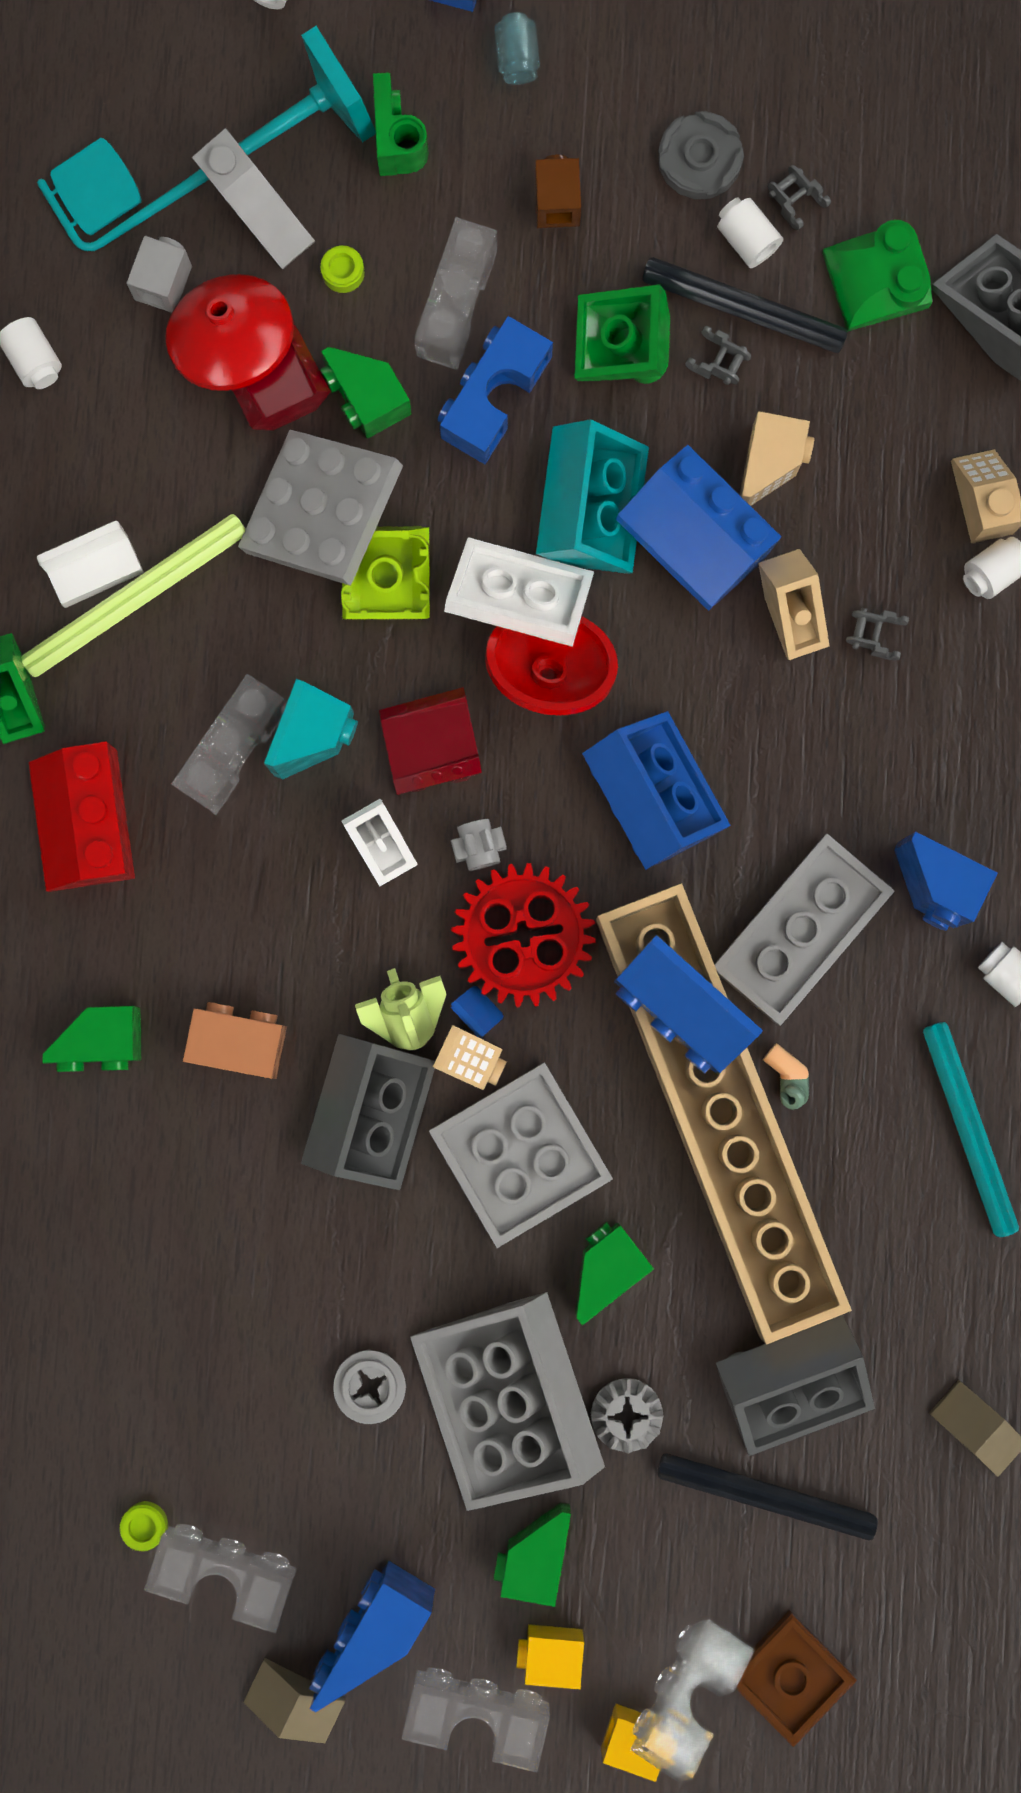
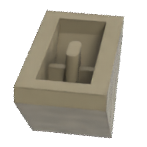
(978, 1427)
(284, 1703)

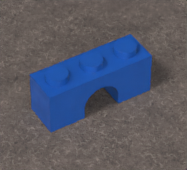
(511, 357)

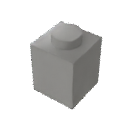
(159, 273)

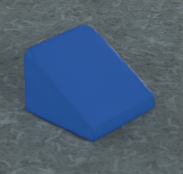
(477, 1011)

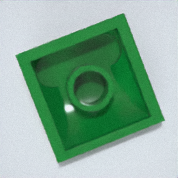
(879, 275)
(623, 335)

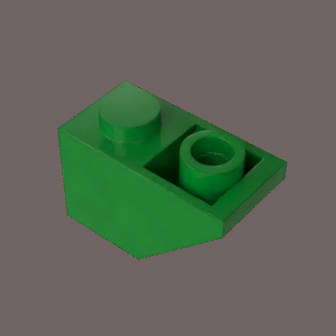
(369, 389)
(101, 1036)

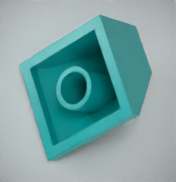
(309, 731)

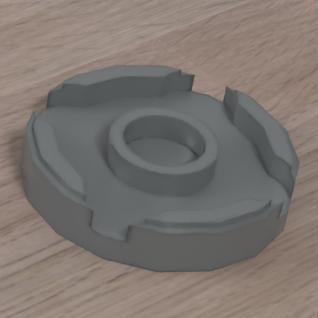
(700, 155)

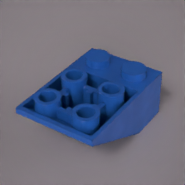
(382, 1632)

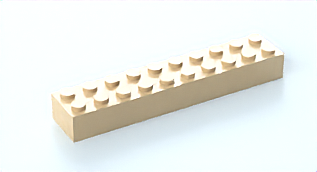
(733, 1143)

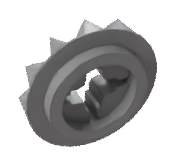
(611, 1401)
(366, 1408)

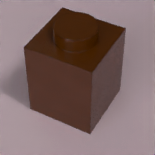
(558, 191)

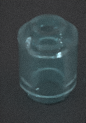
(517, 48)

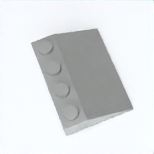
(508, 1403)

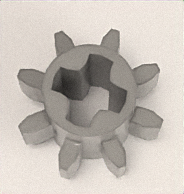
(478, 844)

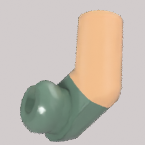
(793, 1077)

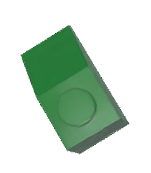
(18, 702)
(607, 1270)
(535, 1559)

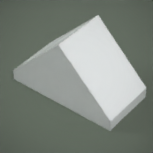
(379, 842)

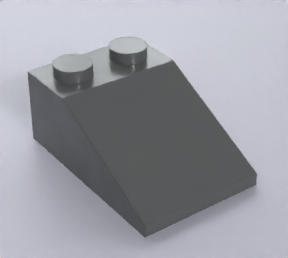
(987, 300)

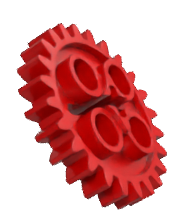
(515, 896)

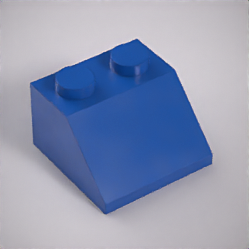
(942, 881)

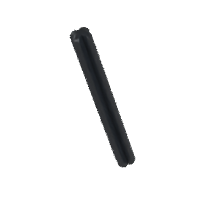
(745, 305)
(767, 1496)

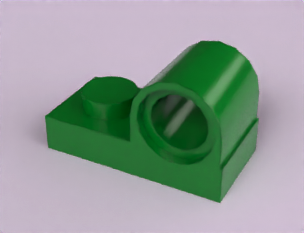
(393, 129)

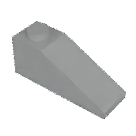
(253, 198)

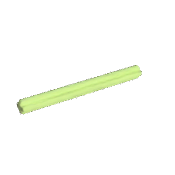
(133, 596)

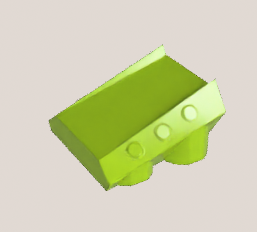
(391, 577)

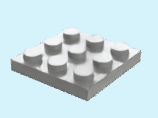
(320, 506)
(520, 1155)

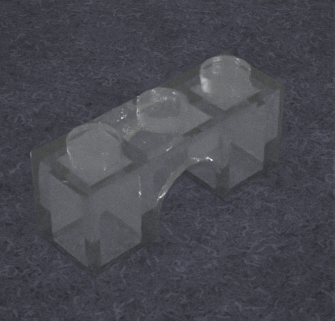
(452, 298)
(217, 760)
(259, 1580)
(443, 1702)
(668, 1732)

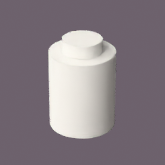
(749, 231)
(30, 353)

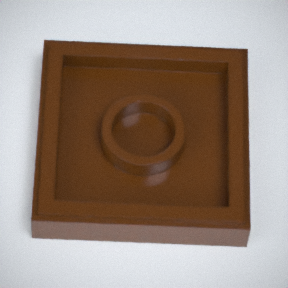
(793, 1678)

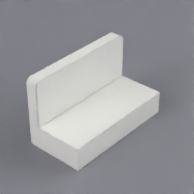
(91, 564)

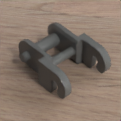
(806, 187)
(706, 370)
(857, 640)

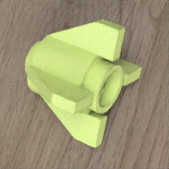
(405, 1013)

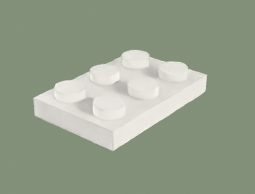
(519, 591)

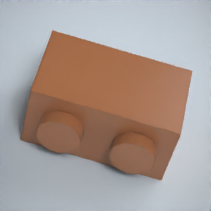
(235, 1042)

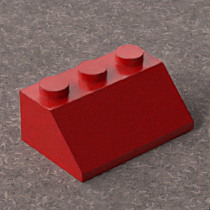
(81, 817)

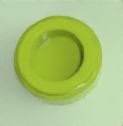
(342, 269)
(143, 1526)

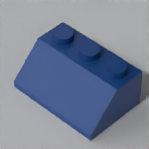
(698, 527)
(655, 789)
(686, 1007)

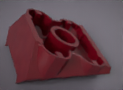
(287, 392)
(430, 741)

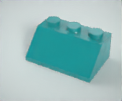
(586, 487)

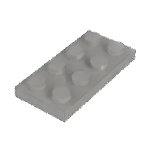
(802, 929)

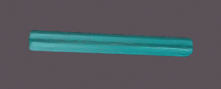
(971, 1129)

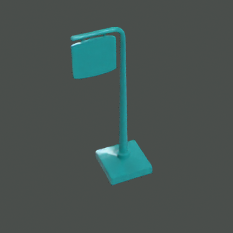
(101, 189)

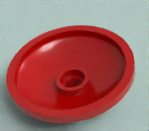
(234, 347)
(552, 675)

